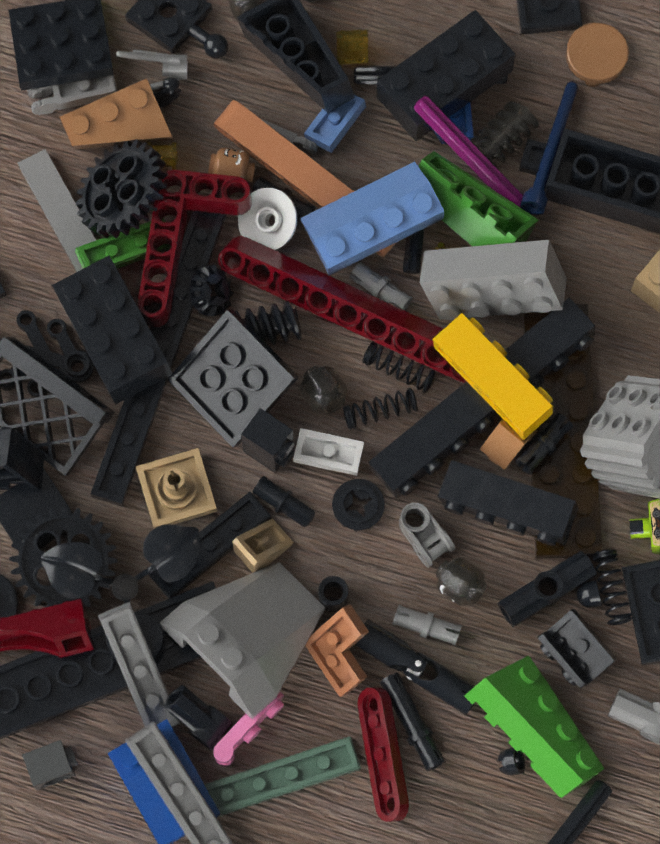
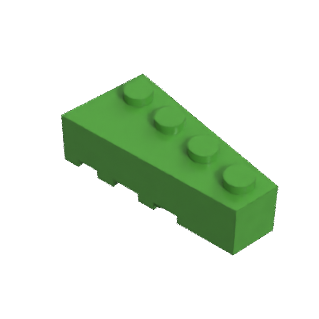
(474, 208)
(538, 725)

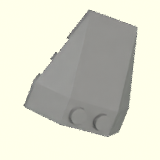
(249, 632)

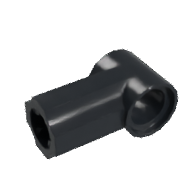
(203, 721)

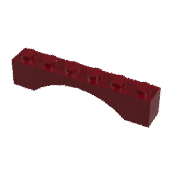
(53, 630)

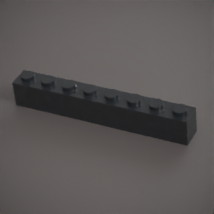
(465, 412)

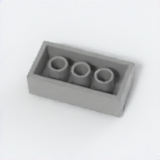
(493, 279)

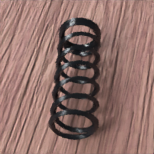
(367, 360)
(350, 415)
(607, 556)

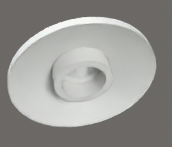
(256, 221)

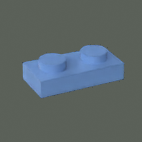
(331, 127)

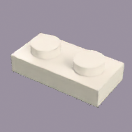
(328, 451)

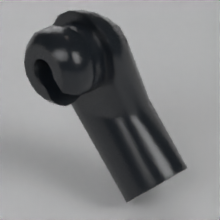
(169, 92)

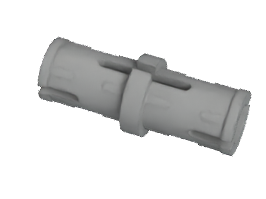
(380, 286)
(427, 625)

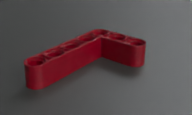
(172, 233)

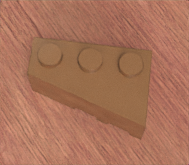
(118, 118)

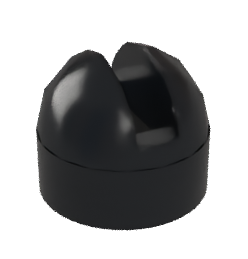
(589, 594)
(512, 762)

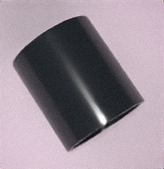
(333, 581)

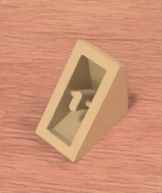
(261, 545)

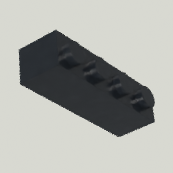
(508, 503)

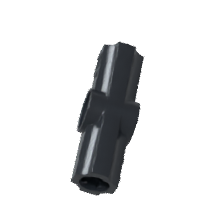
(529, 599)

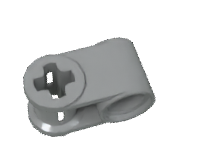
(426, 535)

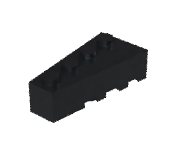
(296, 47)

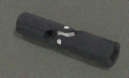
(400, 656)

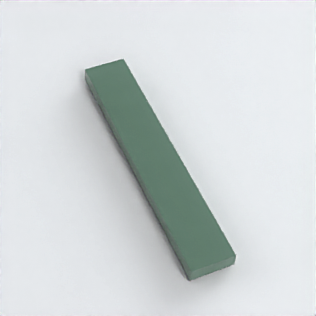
(284, 776)

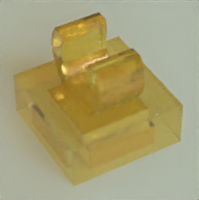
(352, 46)

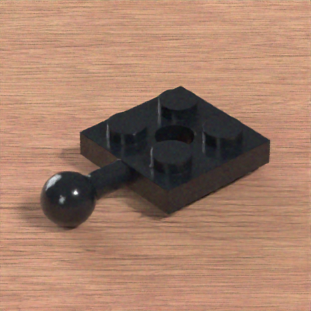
(175, 30)

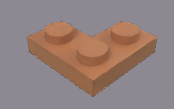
(331, 649)

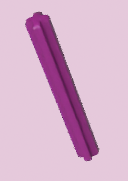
(466, 150)

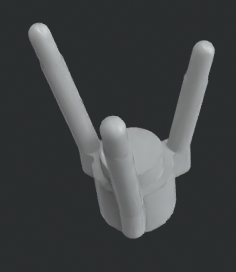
(172, 64)

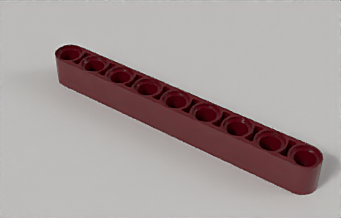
(335, 307)

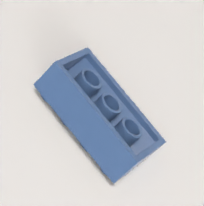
(373, 218)

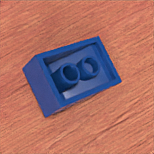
(145, 795)

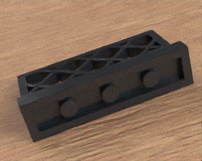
(61, 387)

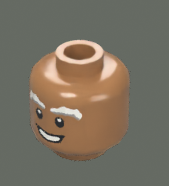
(232, 163)

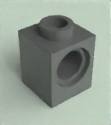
(50, 764)

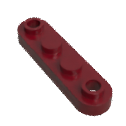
(383, 754)

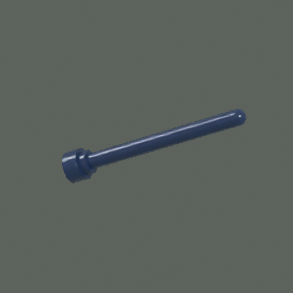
(535, 200)

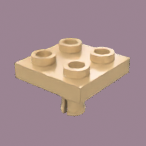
(176, 488)

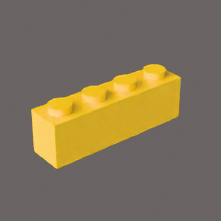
(493, 376)

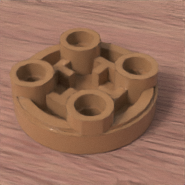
(597, 53)

